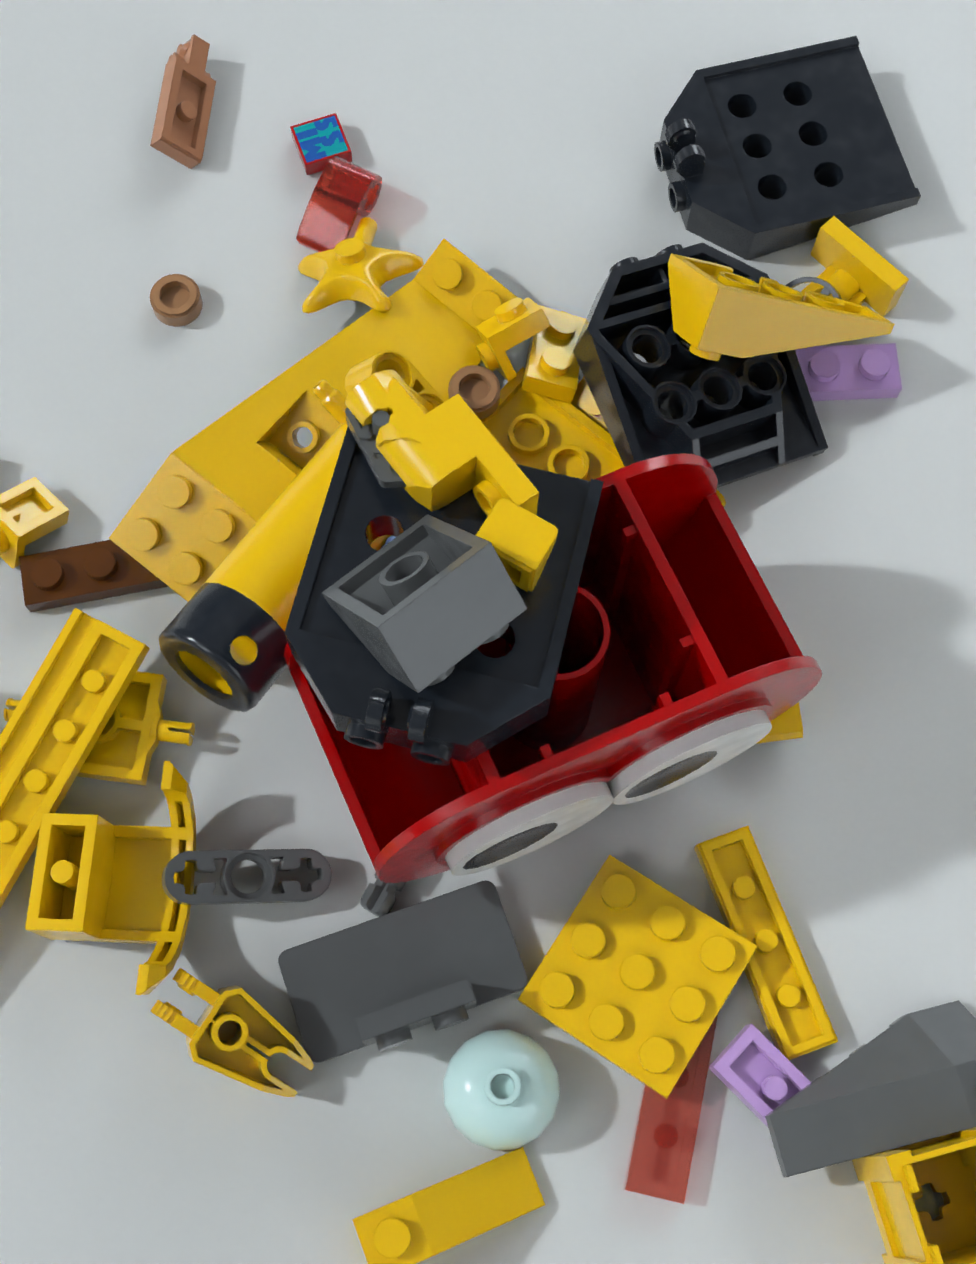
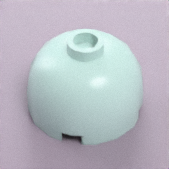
(501, 1089)

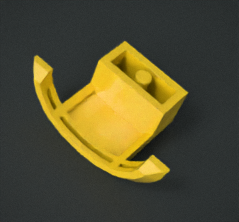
(107, 881)

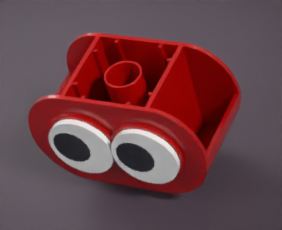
(659, 680)

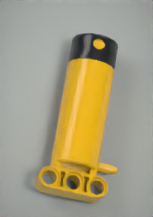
(234, 626)

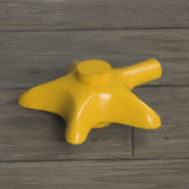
(355, 270)

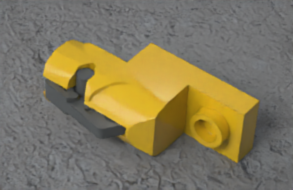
(432, 449)

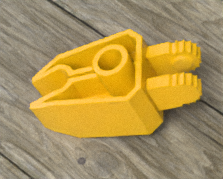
(223, 1033)

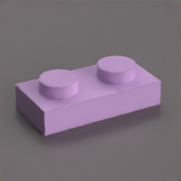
(851, 371)
(757, 1072)

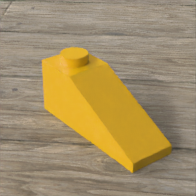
(450, 1211)

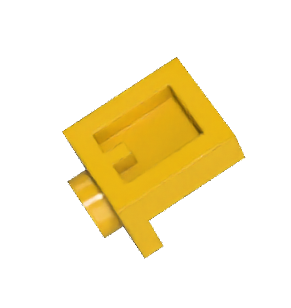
(27, 515)

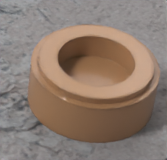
(176, 300)
(478, 389)

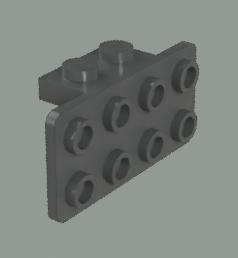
(402, 972)

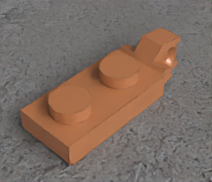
(184, 104)

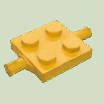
(131, 733)

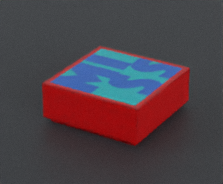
(319, 142)

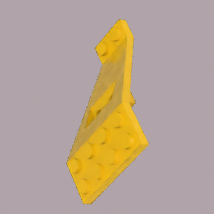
(243, 461)

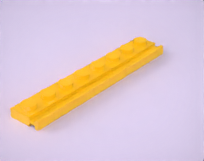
(58, 729)

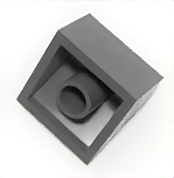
(427, 601)

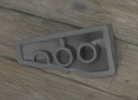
(886, 1095)

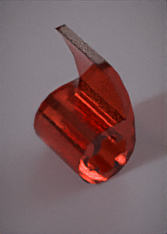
(336, 201)

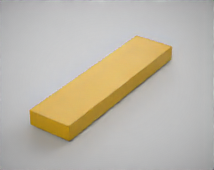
(777, 968)

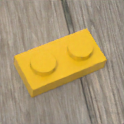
(550, 360)

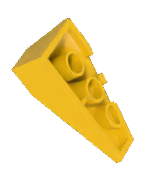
(750, 319)

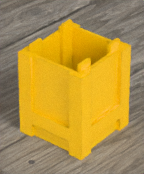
(894, 1184)

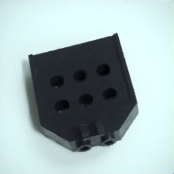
(781, 133)
(740, 434)
(484, 695)

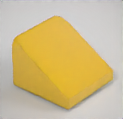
(520, 541)

